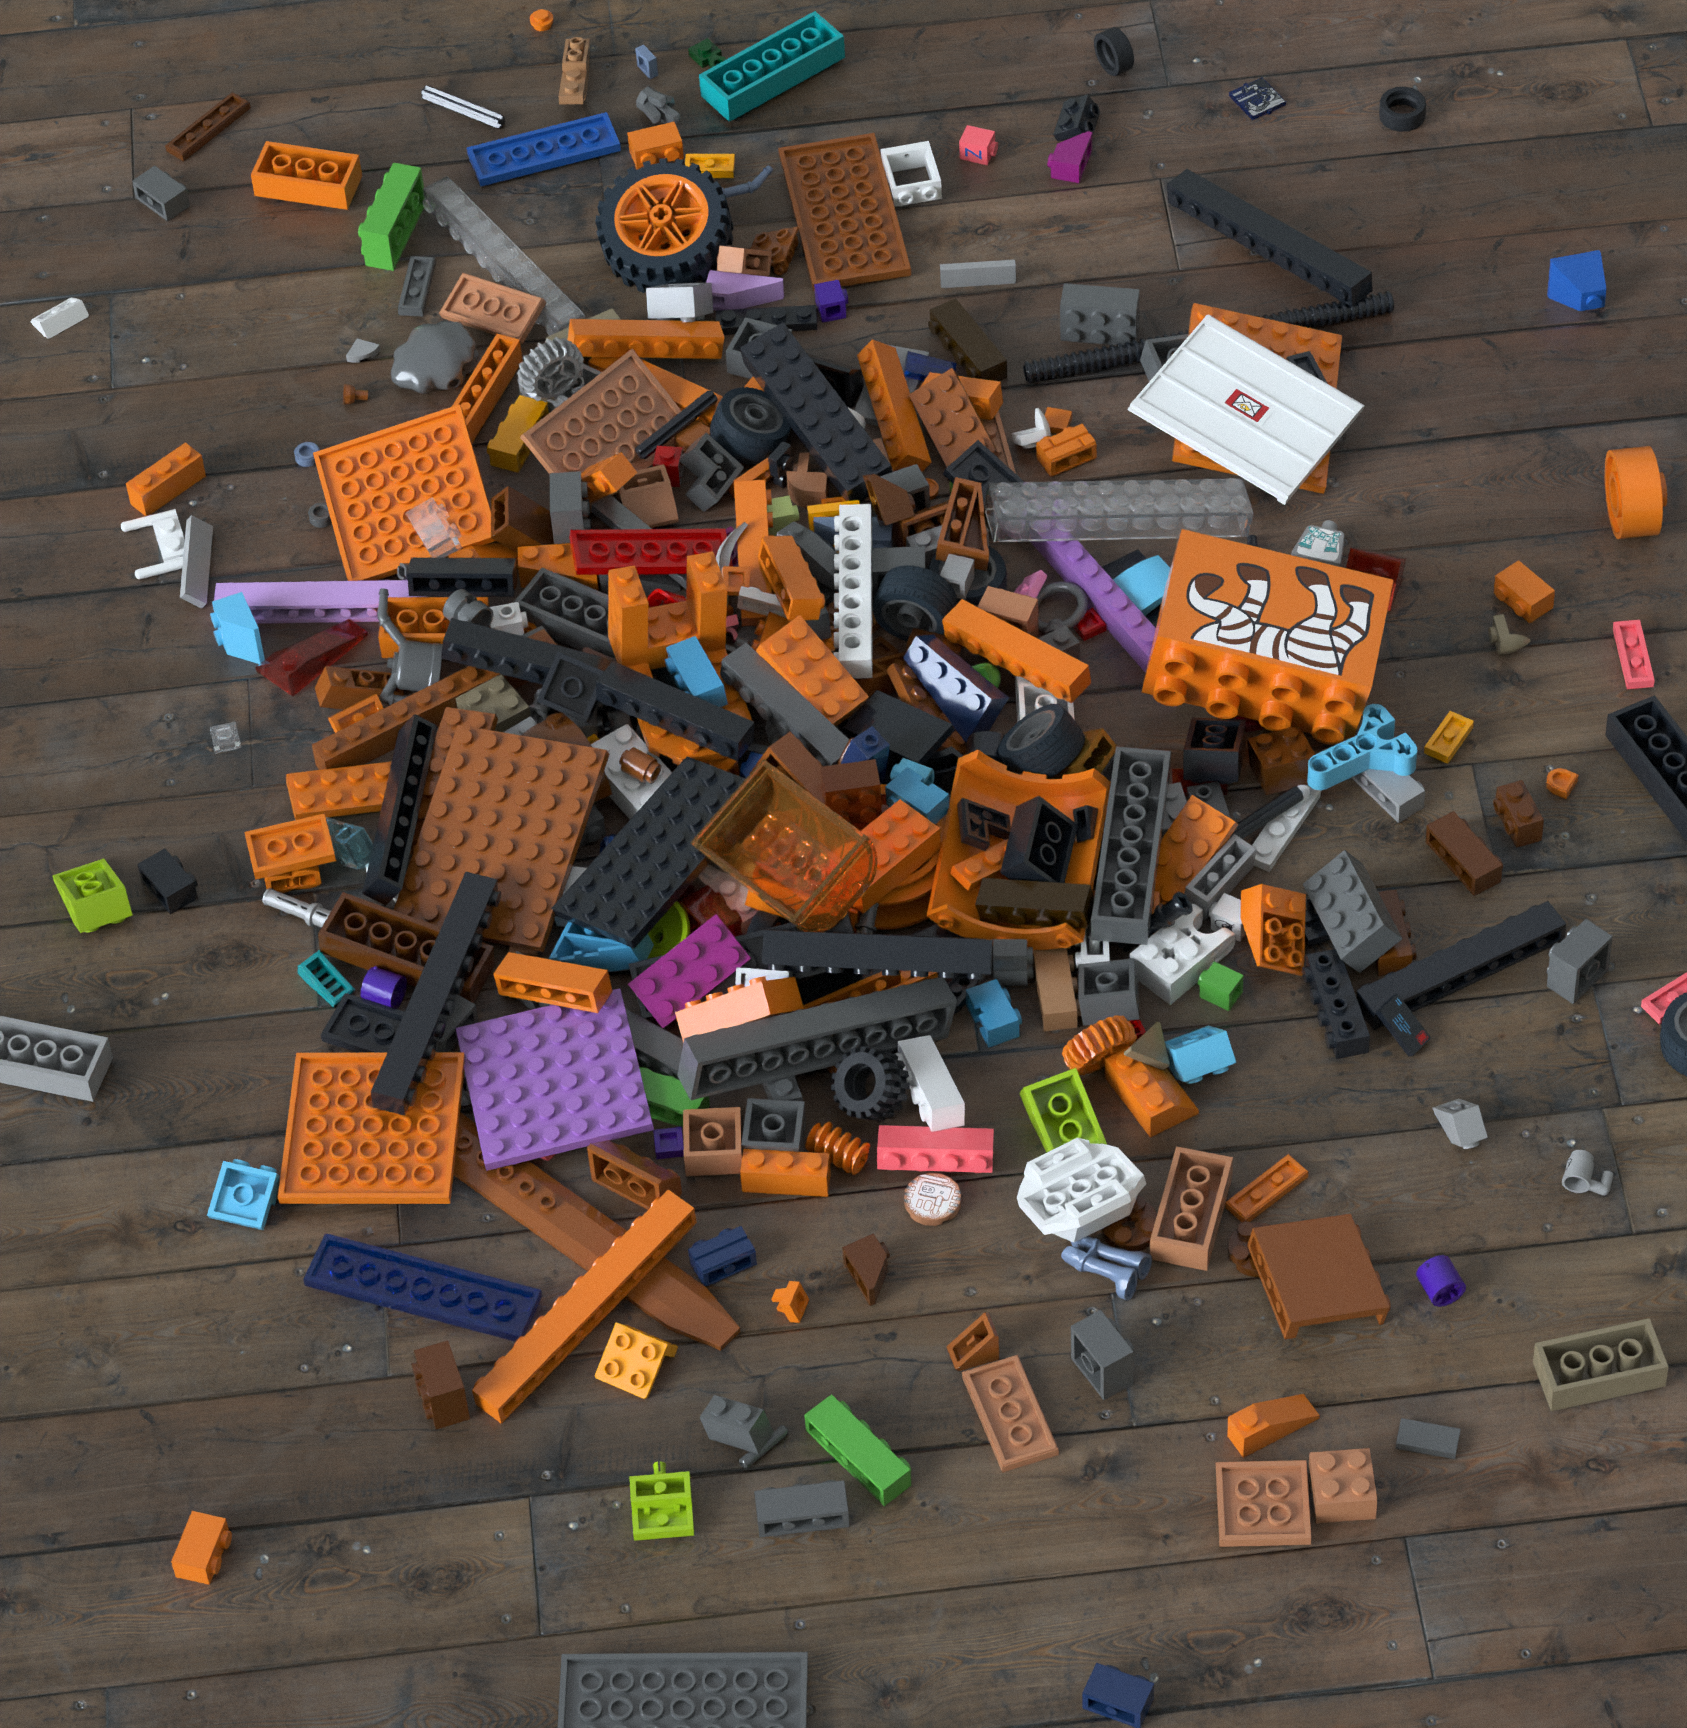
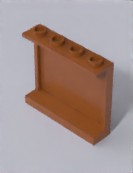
(1317, 1272)

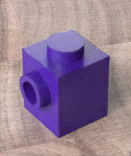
(831, 300)

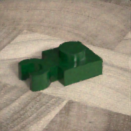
(706, 54)

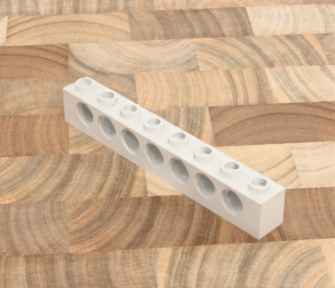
(854, 589)

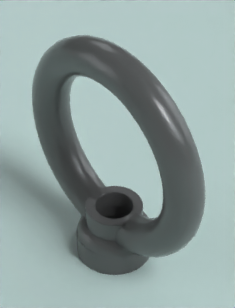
(1075, 618)

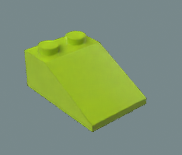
(93, 896)
(1061, 1110)

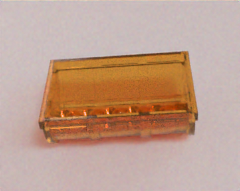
(790, 850)

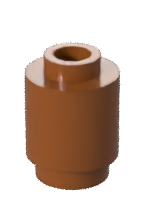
(640, 765)

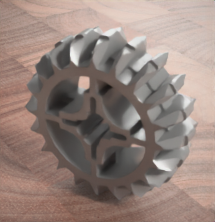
(550, 369)

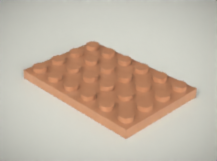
(604, 419)

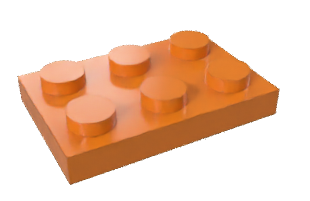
(290, 846)

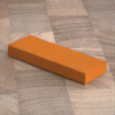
(1266, 1189)

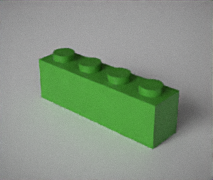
(668, 1097)
(858, 1449)

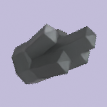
(657, 106)

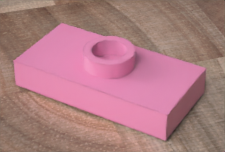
(1032, 584)

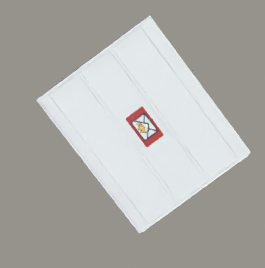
(1246, 408)

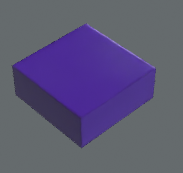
(668, 1143)

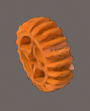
(1097, 1042)

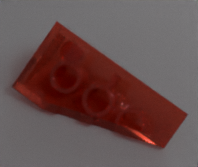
(305, 660)

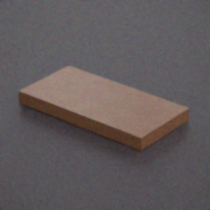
(492, 307)
(1010, 1413)

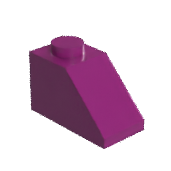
(1071, 158)

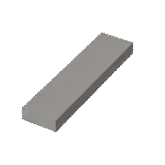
(196, 562)

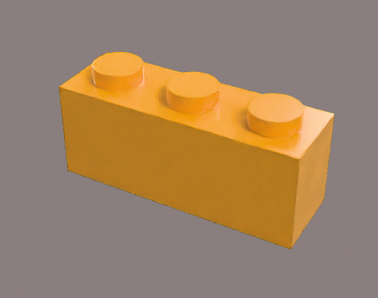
(507, 447)

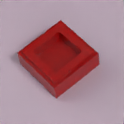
(1090, 625)

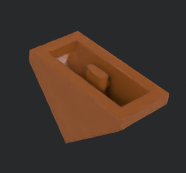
(975, 1345)

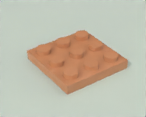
(1263, 1503)

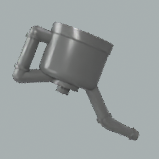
(414, 664)

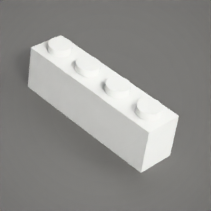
(931, 1084)

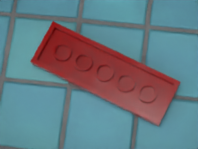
(648, 549)

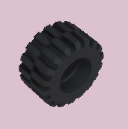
(888, 1089)

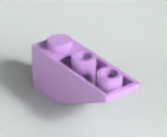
(743, 290)

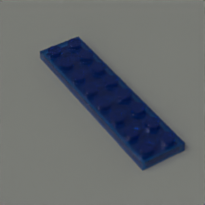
(422, 1287)

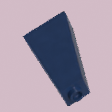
(869, 746)

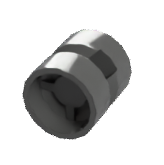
(466, 607)

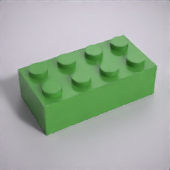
(392, 216)

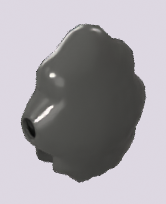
(434, 358)

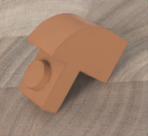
(804, 486)

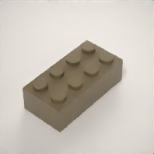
(1600, 1364)

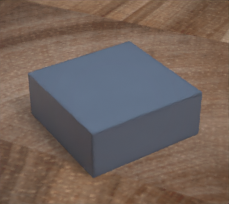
(646, 61)

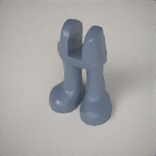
(1085, 1257)

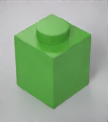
(1220, 985)

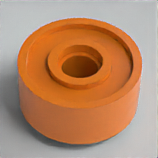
(1634, 492)

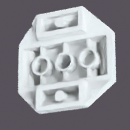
(1079, 1189)

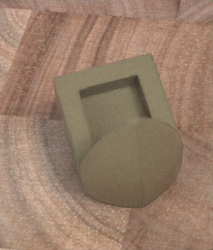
(1505, 642)

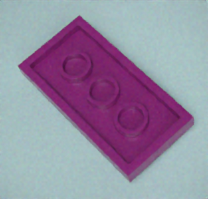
(689, 970)

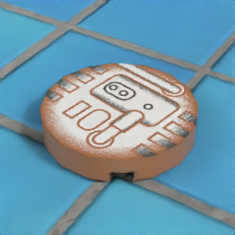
(932, 1199)

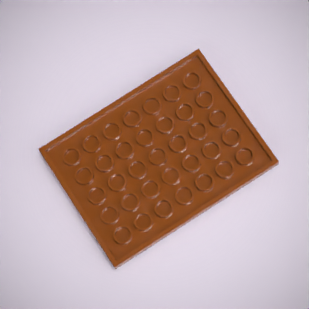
(509, 814)

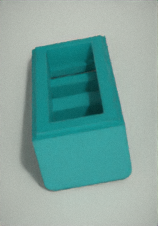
(321, 961)

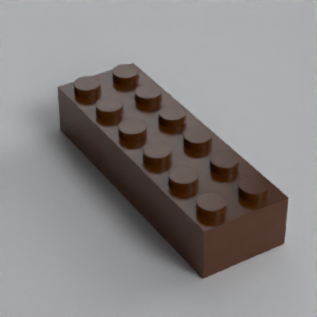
(392, 941)

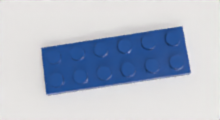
(543, 149)

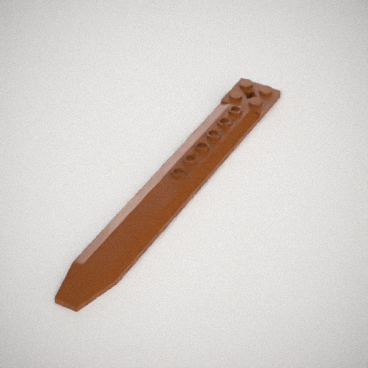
(585, 1234)

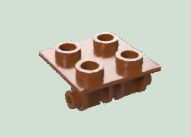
(781, 243)

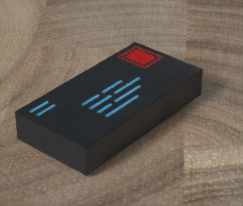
(1403, 1025)

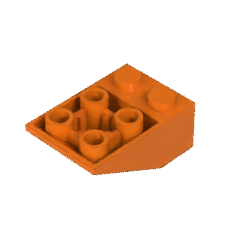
(1275, 927)

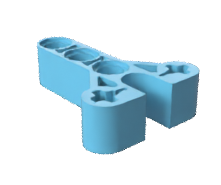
(1367, 750)

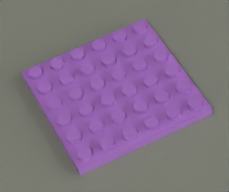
(553, 1081)

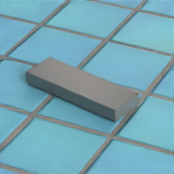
(978, 273)

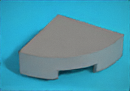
(362, 350)

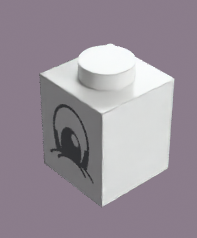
(1227, 914)

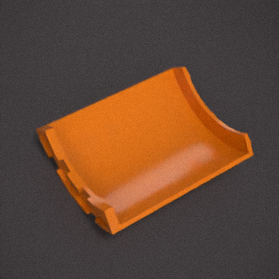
(995, 787)

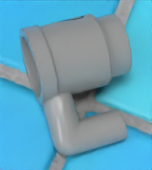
(1579, 1174)

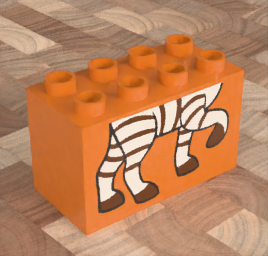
(1267, 637)

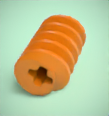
(841, 1151)

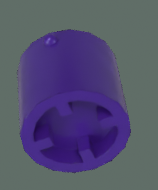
(384, 987)
(1441, 1280)

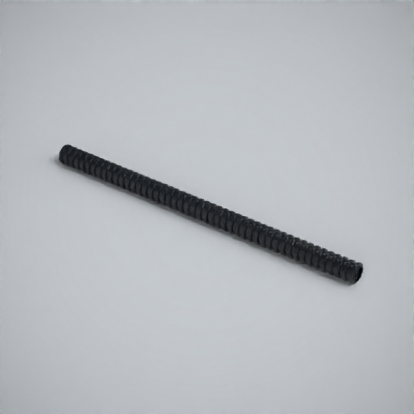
(1132, 351)

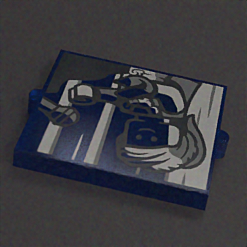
(1257, 98)

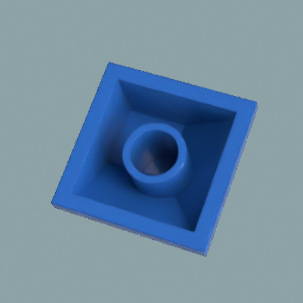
(1578, 281)

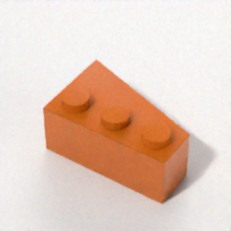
(554, 558)

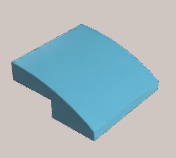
(1145, 583)

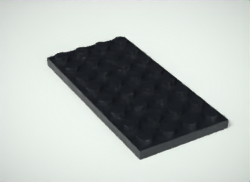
(650, 857)

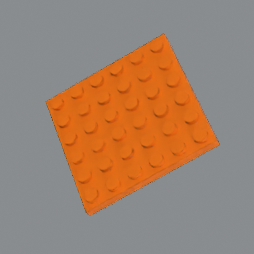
(391, 471)
(360, 1154)

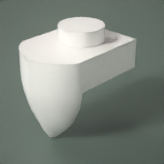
(1029, 437)

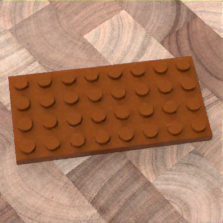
(844, 211)

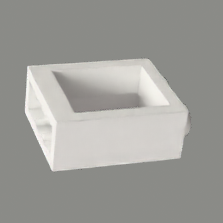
(919, 156)

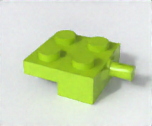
(661, 1504)

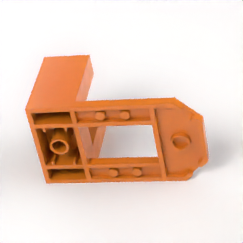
(643, 633)

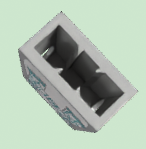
(1321, 544)

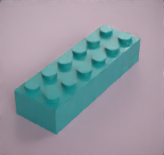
(772, 66)

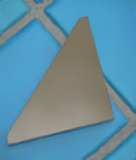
(1150, 1048)

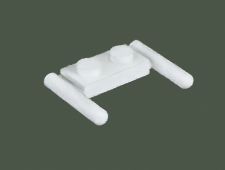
(169, 539)

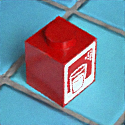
(670, 458)

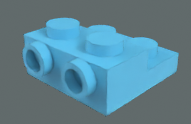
(244, 1194)

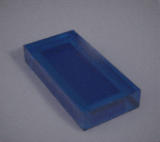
(919, 365)

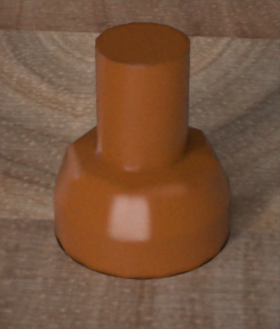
(351, 394)

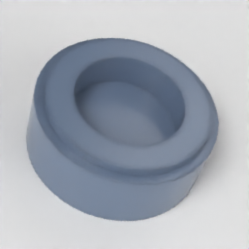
(304, 454)

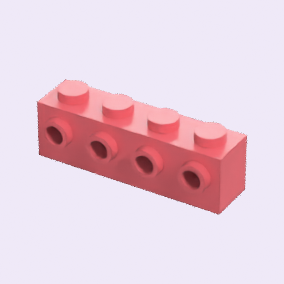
(939, 1150)

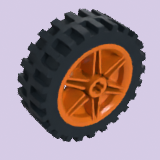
(663, 206)

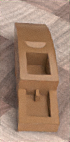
(575, 71)

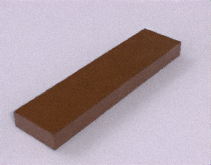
(208, 126)

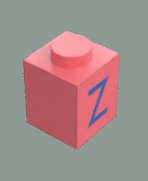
(977, 145)

